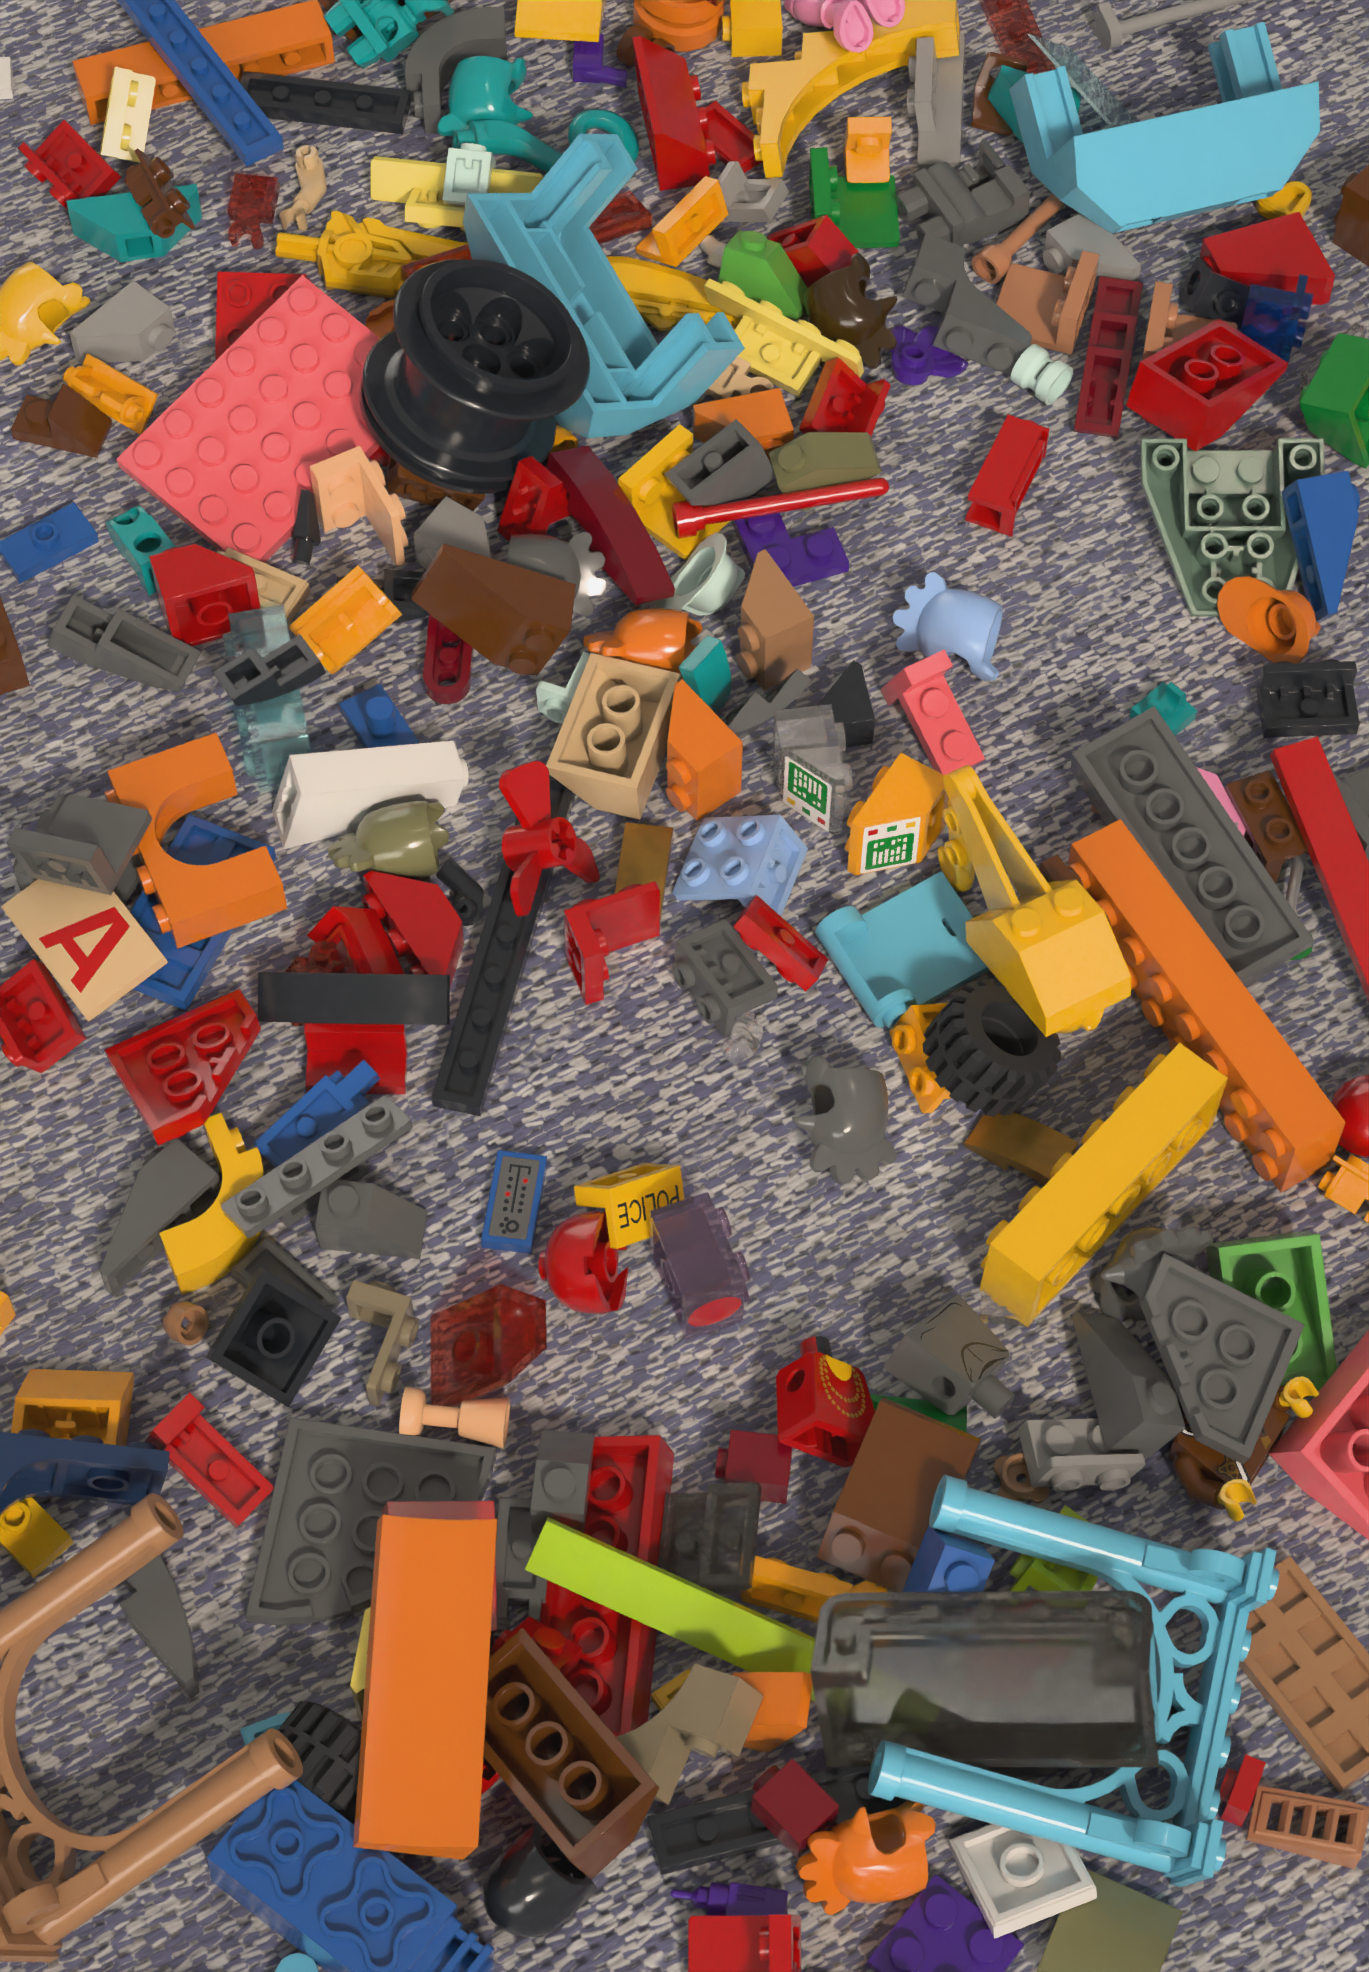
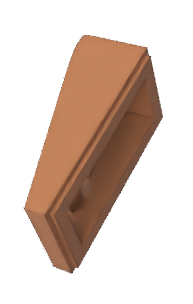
(1324, 1849)

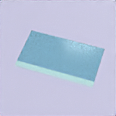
(1086, 82)

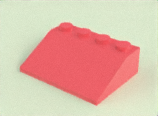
(1331, 1447)

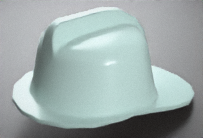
(705, 579)

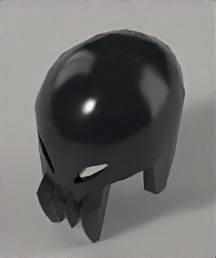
(529, 1892)

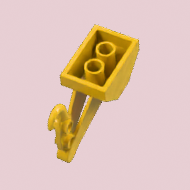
(1047, 943)

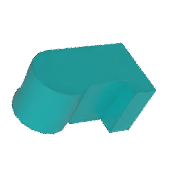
(136, 539)

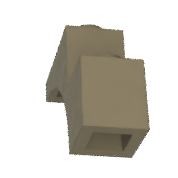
(705, 1716)

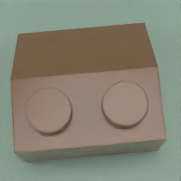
(774, 626)

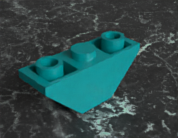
(121, 230)

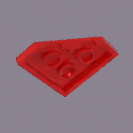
(185, 1064)

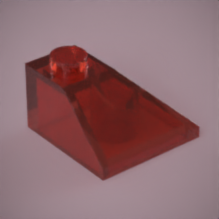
(484, 1343)

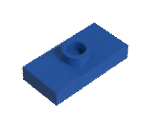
(47, 542)

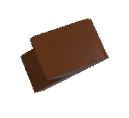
(62, 424)

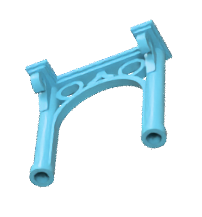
(1193, 1843)

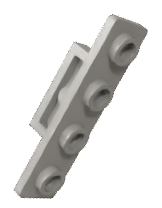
(937, 103)

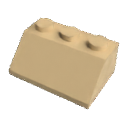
(615, 734)

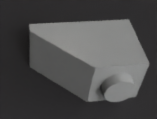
(1078, 234)
(125, 328)

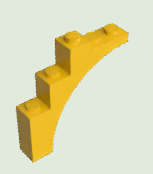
(792, 92)

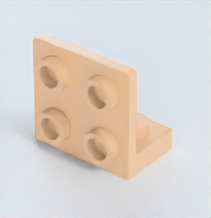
(354, 487)

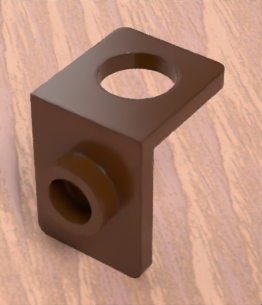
(984, 114)

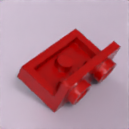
(70, 165)
(844, 401)
(36, 1019)

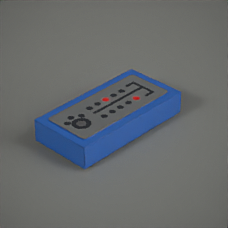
(514, 1201)

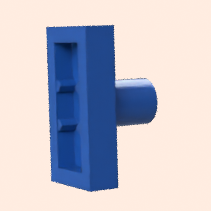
(376, 719)

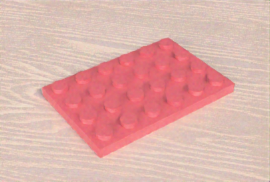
(256, 420)

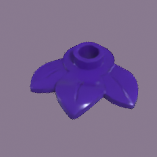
(917, 357)

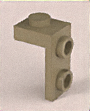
(384, 1307)

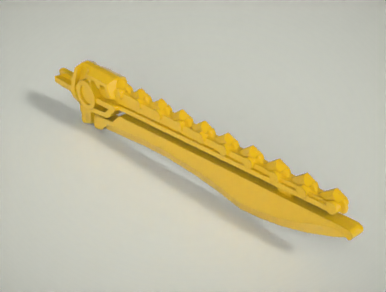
(370, 256)

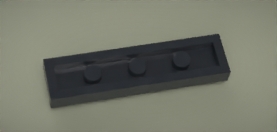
(329, 102)

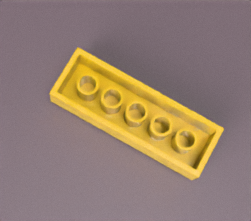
(1101, 1182)

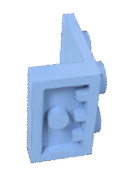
(741, 860)

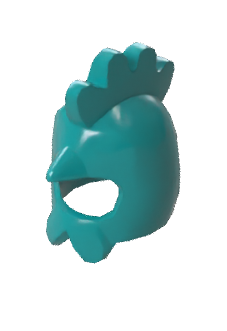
(482, 92)

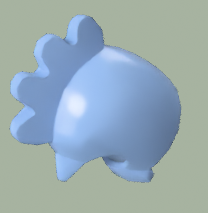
(950, 621)

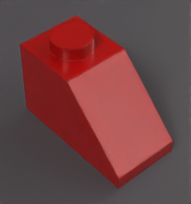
(815, 248)

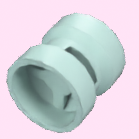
(1041, 374)

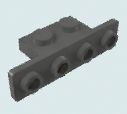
(296, 1184)

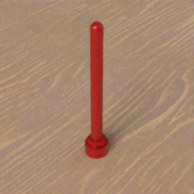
(690, 519)

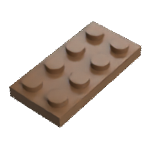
(1312, 1675)

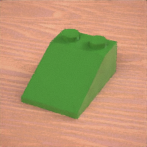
(1290, 1277)

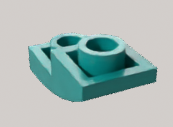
(708, 672)

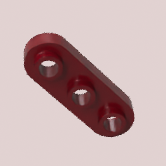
(446, 664)

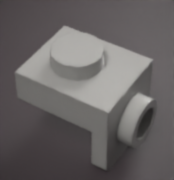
(750, 198)

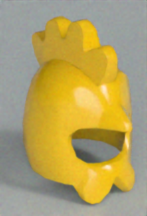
(33, 309)

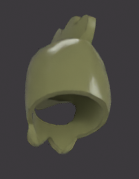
(394, 841)

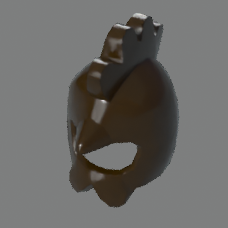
(843, 312)

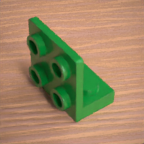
(860, 210)

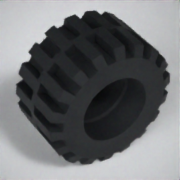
(989, 1050)
(328, 1754)

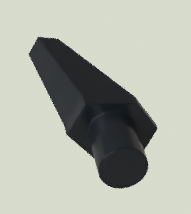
(306, 529)

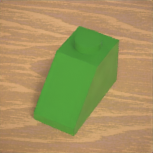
(763, 272)

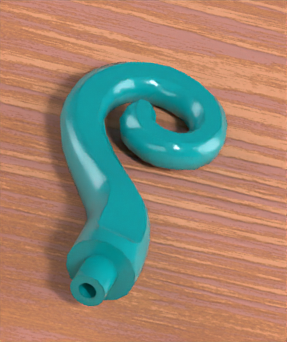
(512, 140)

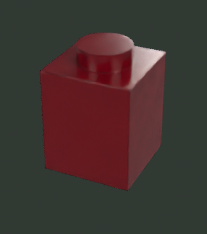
(754, 1459)
(792, 1806)

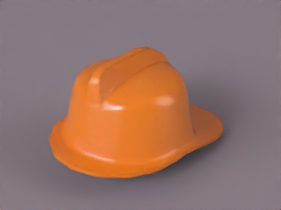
(1267, 618)

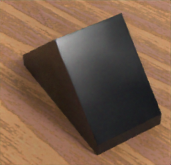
(852, 706)

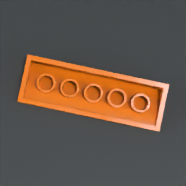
(426, 1687)

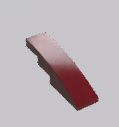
(1108, 357)
(613, 524)

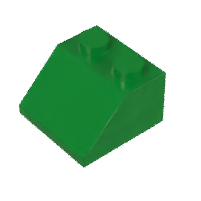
(1338, 398)

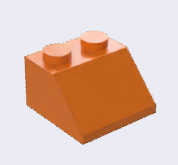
(701, 756)

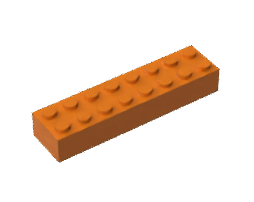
(1207, 1008)

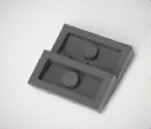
(758, 710)

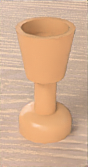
(475, 1419)

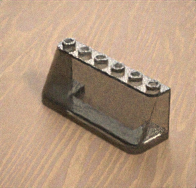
(989, 1677)

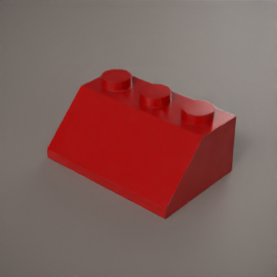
(671, 116)

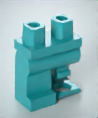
(384, 25)

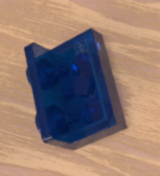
(1274, 317)

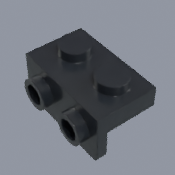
(1308, 699)

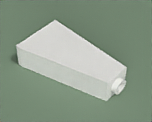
(335, 789)

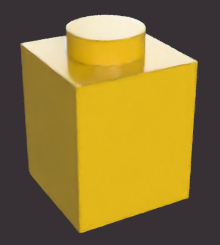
(753, 28)

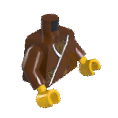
(1221, 1481)

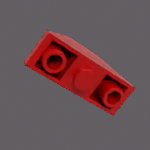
(418, 922)

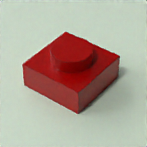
(1239, 1789)

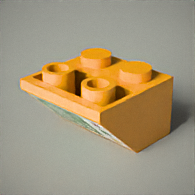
(898, 818)

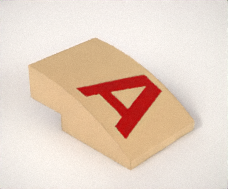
(85, 942)

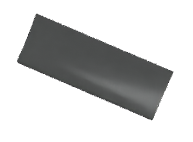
(1181, 825)

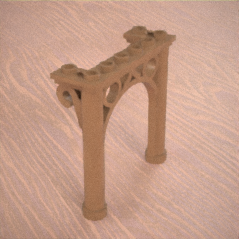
(43, 1912)

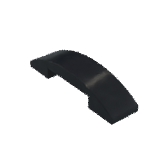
(354, 998)

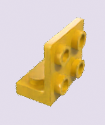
(653, 493)

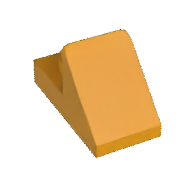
(867, 149)

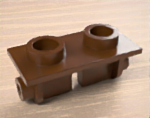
(152, 181)

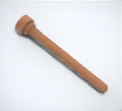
(994, 260)

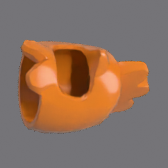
(648, 638)
(868, 1858)

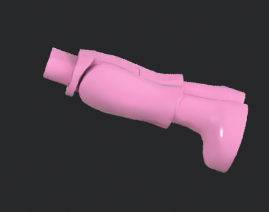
(848, 18)

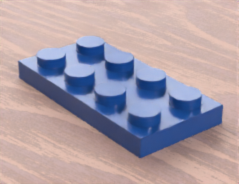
(188, 966)

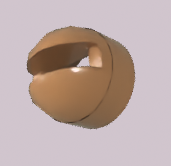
(197, 1325)

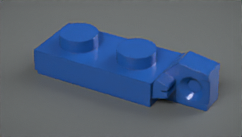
(317, 1113)

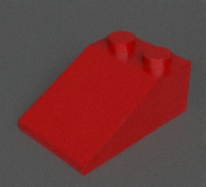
(1203, 383)

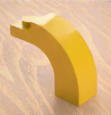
(211, 1243)

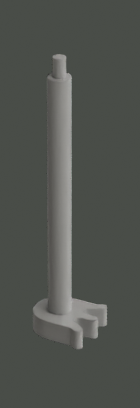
(1110, 30)

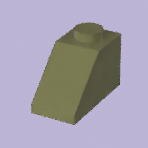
(824, 460)

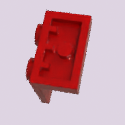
(243, 299)
(605, 926)
(744, 1943)

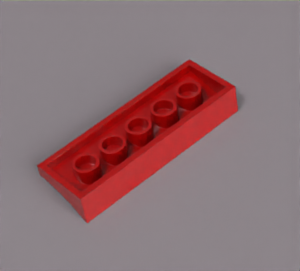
(627, 1513)

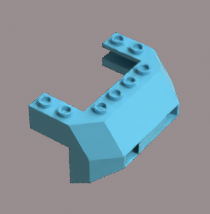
(1177, 160)
(551, 241)

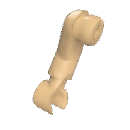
(312, 184)

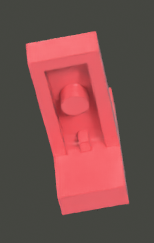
(934, 713)

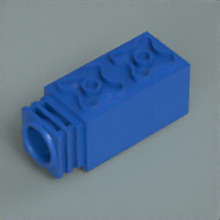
(338, 1903)

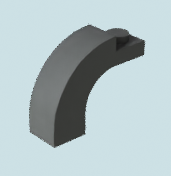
(442, 48)

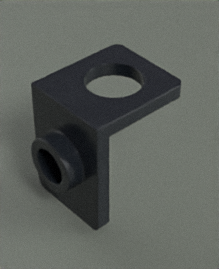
(1216, 294)

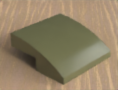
(1111, 1933)

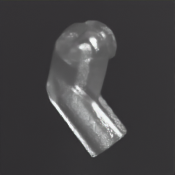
(743, 1038)

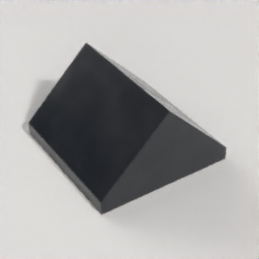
(273, 1337)

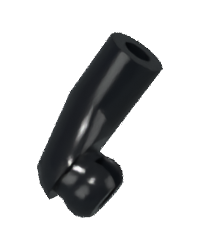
(467, 893)

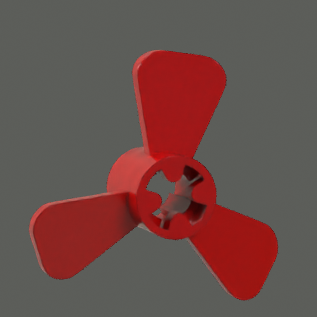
(538, 839)

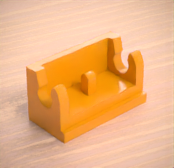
(346, 619)

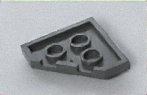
(1219, 1353)

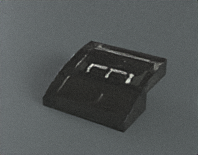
(712, 1536)

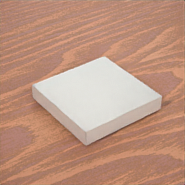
(1020, 1876)

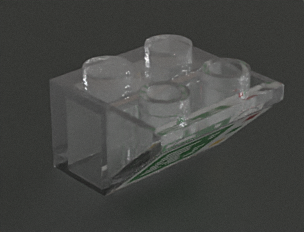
(811, 765)

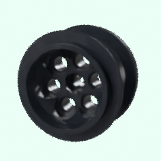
(472, 374)

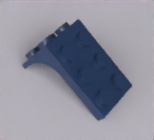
(78, 1468)

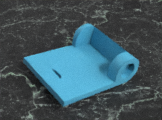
(902, 949)

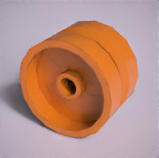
(682, 23)

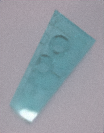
(274, 725)

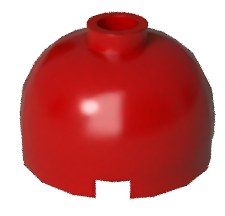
(583, 1266)

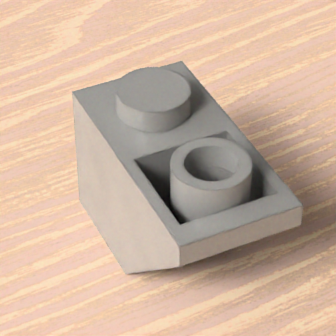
(453, 526)

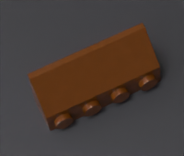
(562, 1758)

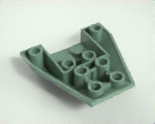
(1225, 512)

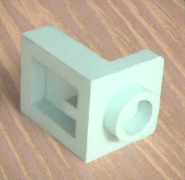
(467, 172)

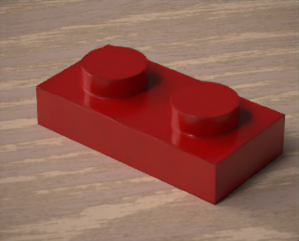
(781, 943)

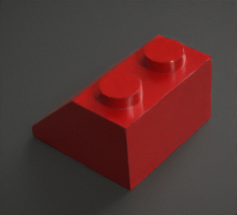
(200, 591)

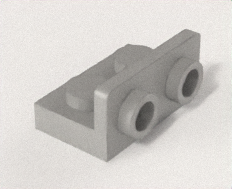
(1074, 1455)

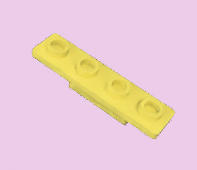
(422, 186)
(776, 345)

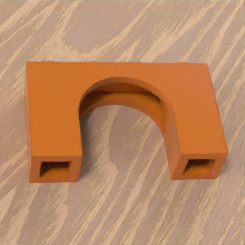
(193, 898)

